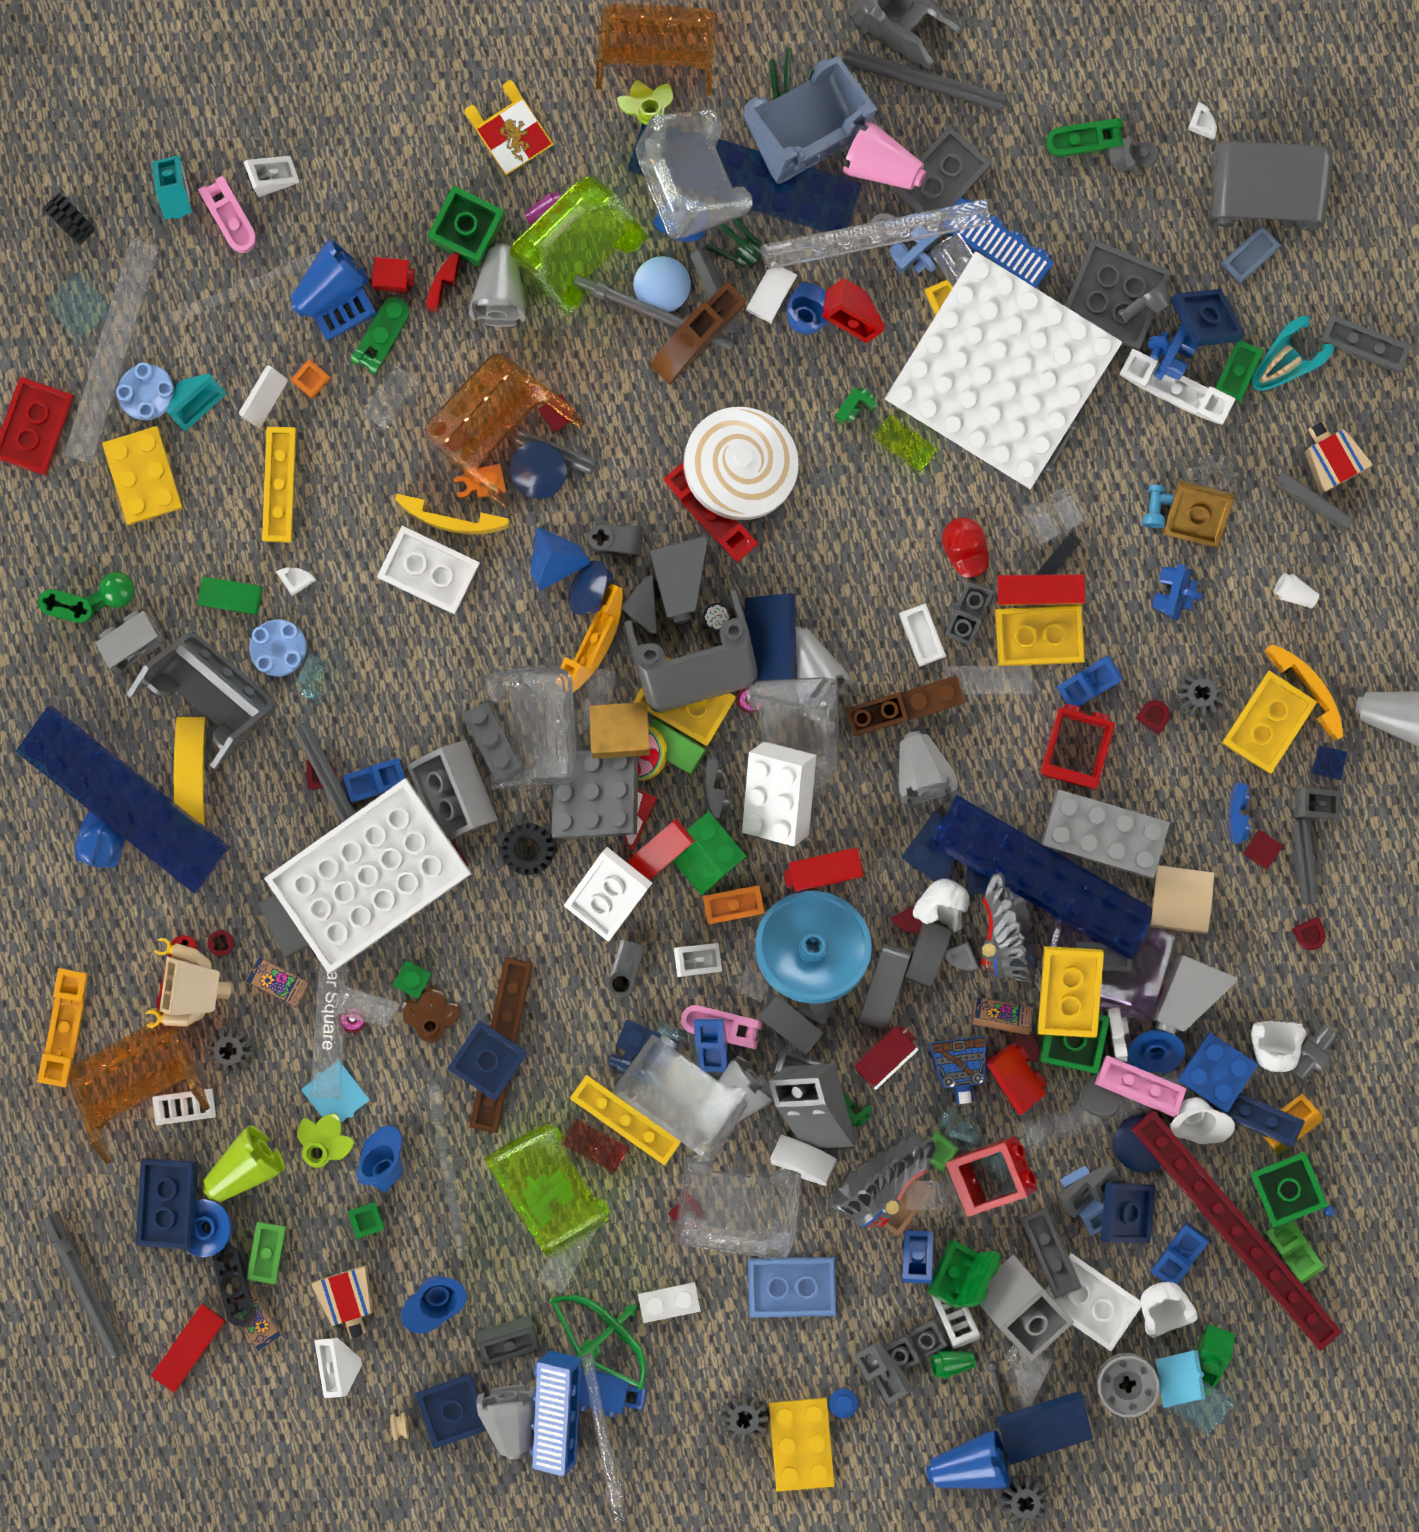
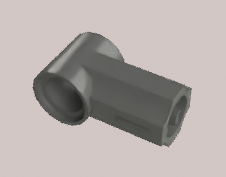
(626, 966)

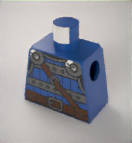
(960, 1065)

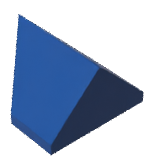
(554, 558)

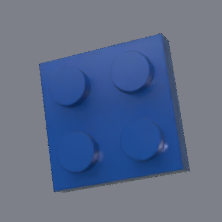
(1217, 1072)

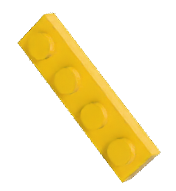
(279, 484)
(625, 1119)

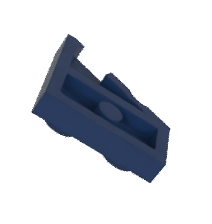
(924, 856)

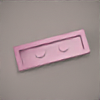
(1140, 1086)

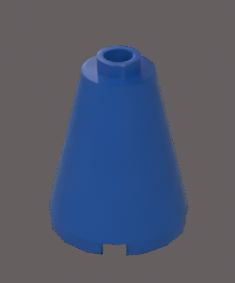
(327, 280)
(972, 1465)

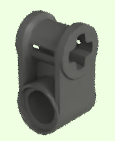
(622, 539)

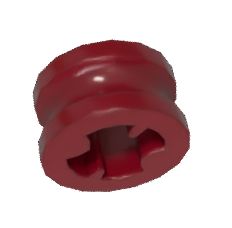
(212, 945)

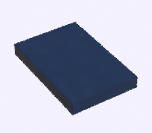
(773, 635)
(167, 1203)
(1044, 1427)

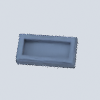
(1250, 255)

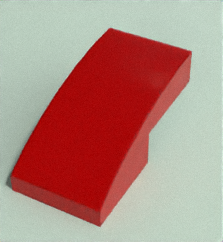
(446, 276)

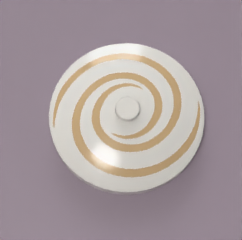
(740, 463)

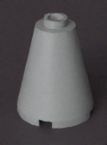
(498, 290)
(816, 661)
(1392, 713)
(756, 1088)

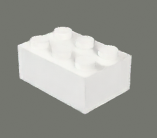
(779, 793)

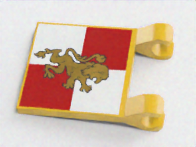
(512, 133)

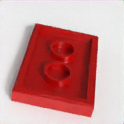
(33, 425)

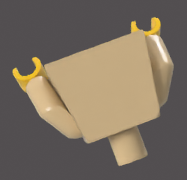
(188, 987)

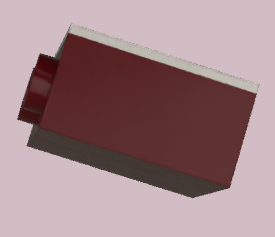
(886, 1056)

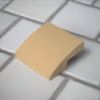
(1182, 899)

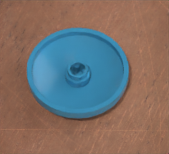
(813, 947)

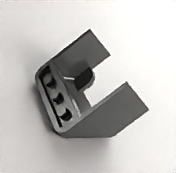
(699, 674)
(211, 687)

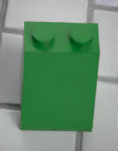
(710, 855)

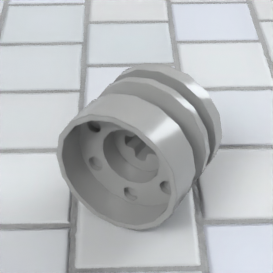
(1142, 1393)

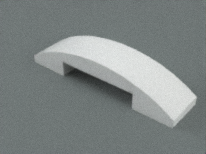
(1183, 393)

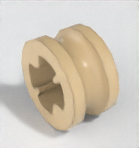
(399, 1426)

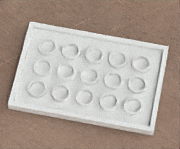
(368, 876)

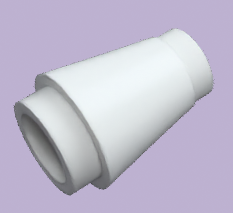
(1295, 591)

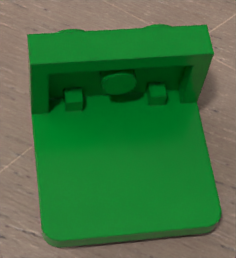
(963, 1275)

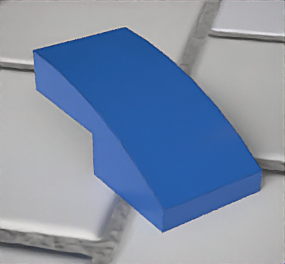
(1090, 682)
(372, 780)
(711, 1044)
(1180, 1254)

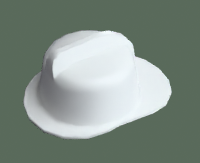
(1201, 1123)

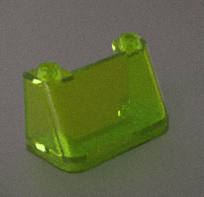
(576, 240)
(547, 1190)

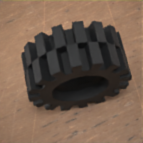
(69, 218)
(510, 844)

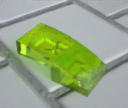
(904, 443)

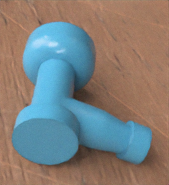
(1158, 497)

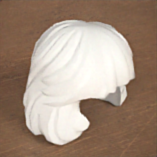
(943, 902)
(1277, 1044)
(1166, 1308)

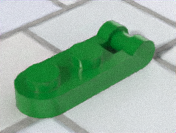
(1084, 138)
(382, 334)

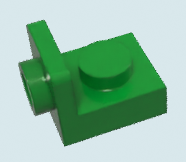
(849, 408)
(861, 1116)

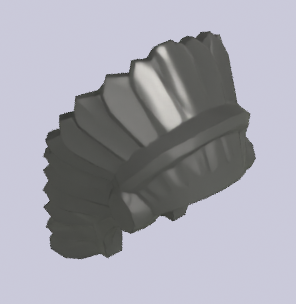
(895, 20)

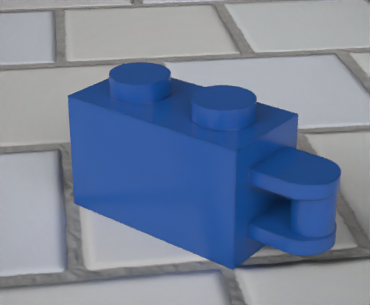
(612, 1394)

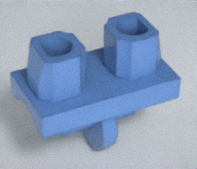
(904, 257)

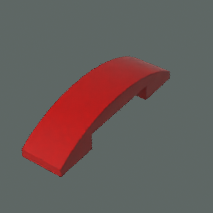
(726, 532)

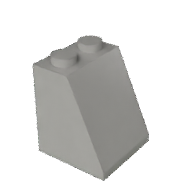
(1189, 993)
(1024, 1309)

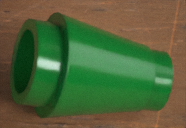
(950, 1363)

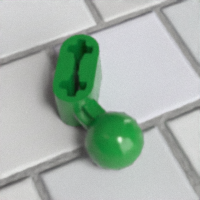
(114, 591)

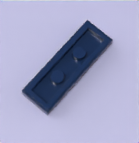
(1265, 1120)

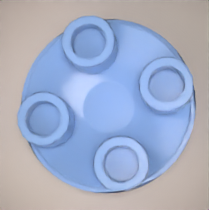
(662, 283)
(145, 391)
(277, 647)

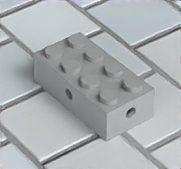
(1104, 834)

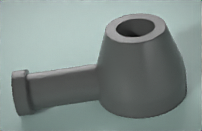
(1154, 298)

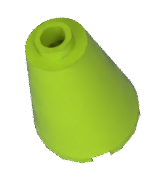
(243, 1166)

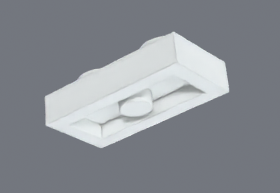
(669, 1302)

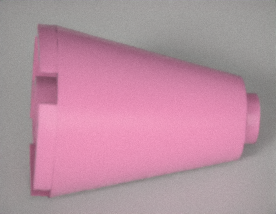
(883, 160)

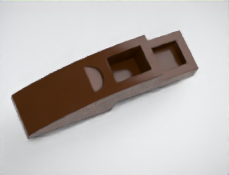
(697, 332)
(905, 706)

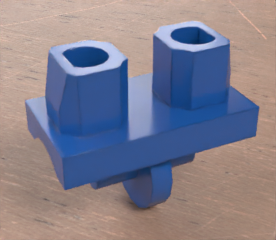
(1170, 364)
(1179, 580)

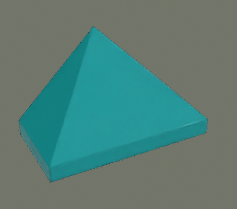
(193, 399)

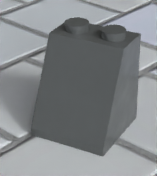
(679, 577)

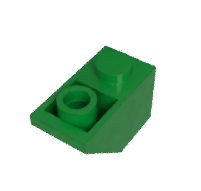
(1214, 1353)

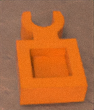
(492, 473)

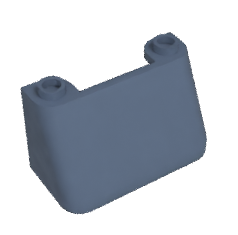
(809, 120)

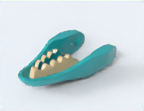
(1284, 361)

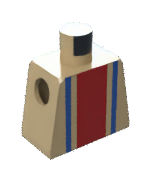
(1334, 458)
(346, 1298)

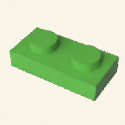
(266, 1252)

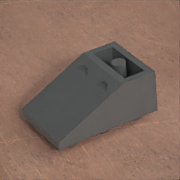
(813, 1105)

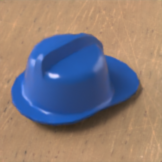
(98, 843)
(380, 1159)
(433, 1304)

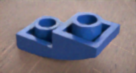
(1238, 823)

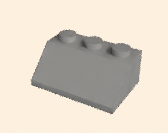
(453, 790)

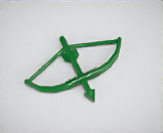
(614, 1325)

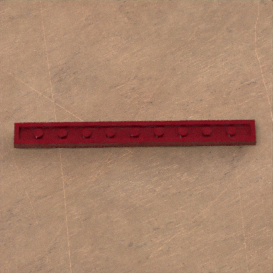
(1236, 1230)

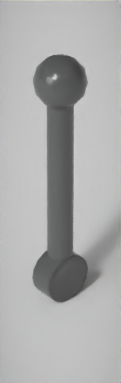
(1050, 466)
(992, 1366)

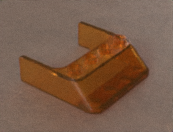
(656, 36)
(485, 413)
(130, 1074)

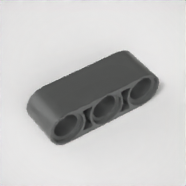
(884, 987)

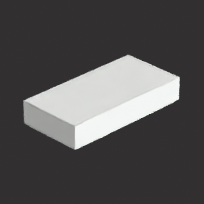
(922, 635)

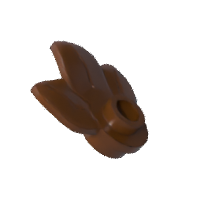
(429, 1010)

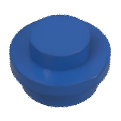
(843, 1403)

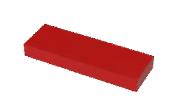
(1041, 589)
(188, 1348)

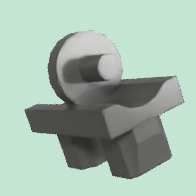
(1133, 156)

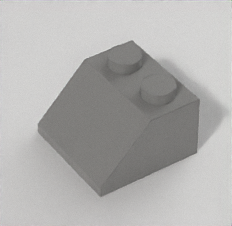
(129, 641)

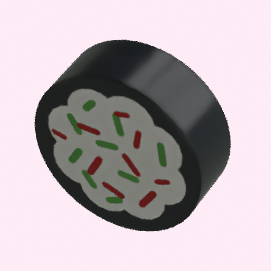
(715, 616)

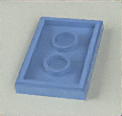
(792, 1287)

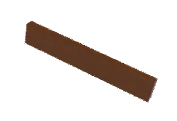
(507, 1022)

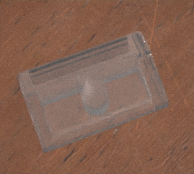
(952, 257)
(365, 1007)

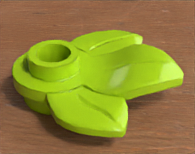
(645, 102)
(327, 1137)

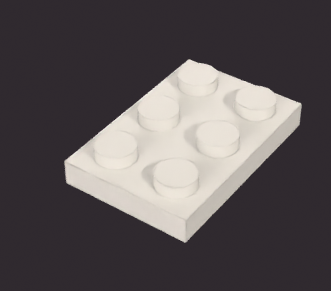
(428, 570)
(607, 894)
(1100, 1307)

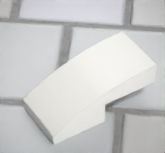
(771, 293)
(803, 1158)

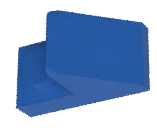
(917, 1256)

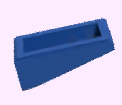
(368, 314)

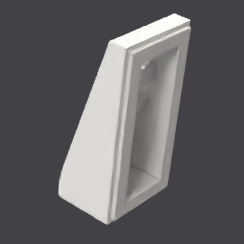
(159, 1108)
(962, 1340)

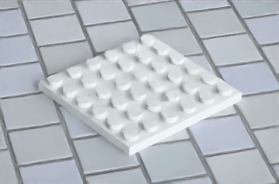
(1003, 370)

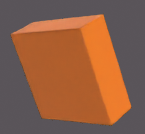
(310, 379)

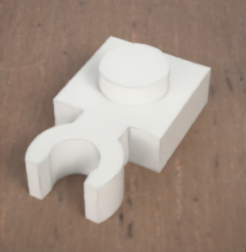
(1118, 1028)

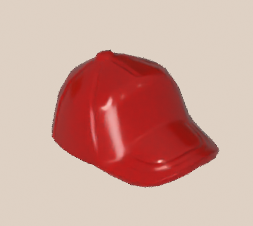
(966, 547)

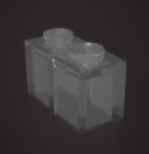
(1066, 509)

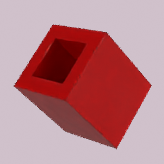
(392, 275)

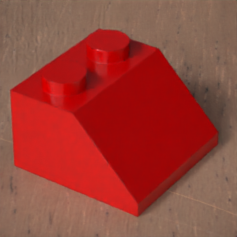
(1015, 1077)

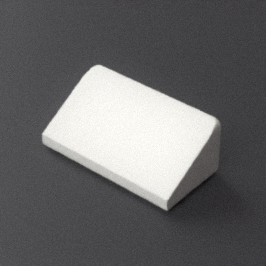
(263, 396)

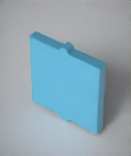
(350, 1099)
(1180, 1379)

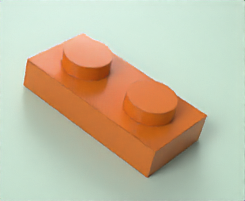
(733, 904)

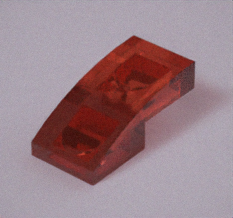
(594, 1145)

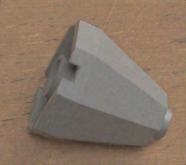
(923, 770)
(508, 1418)

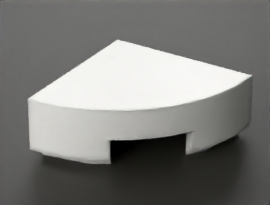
(1203, 122)
(295, 579)

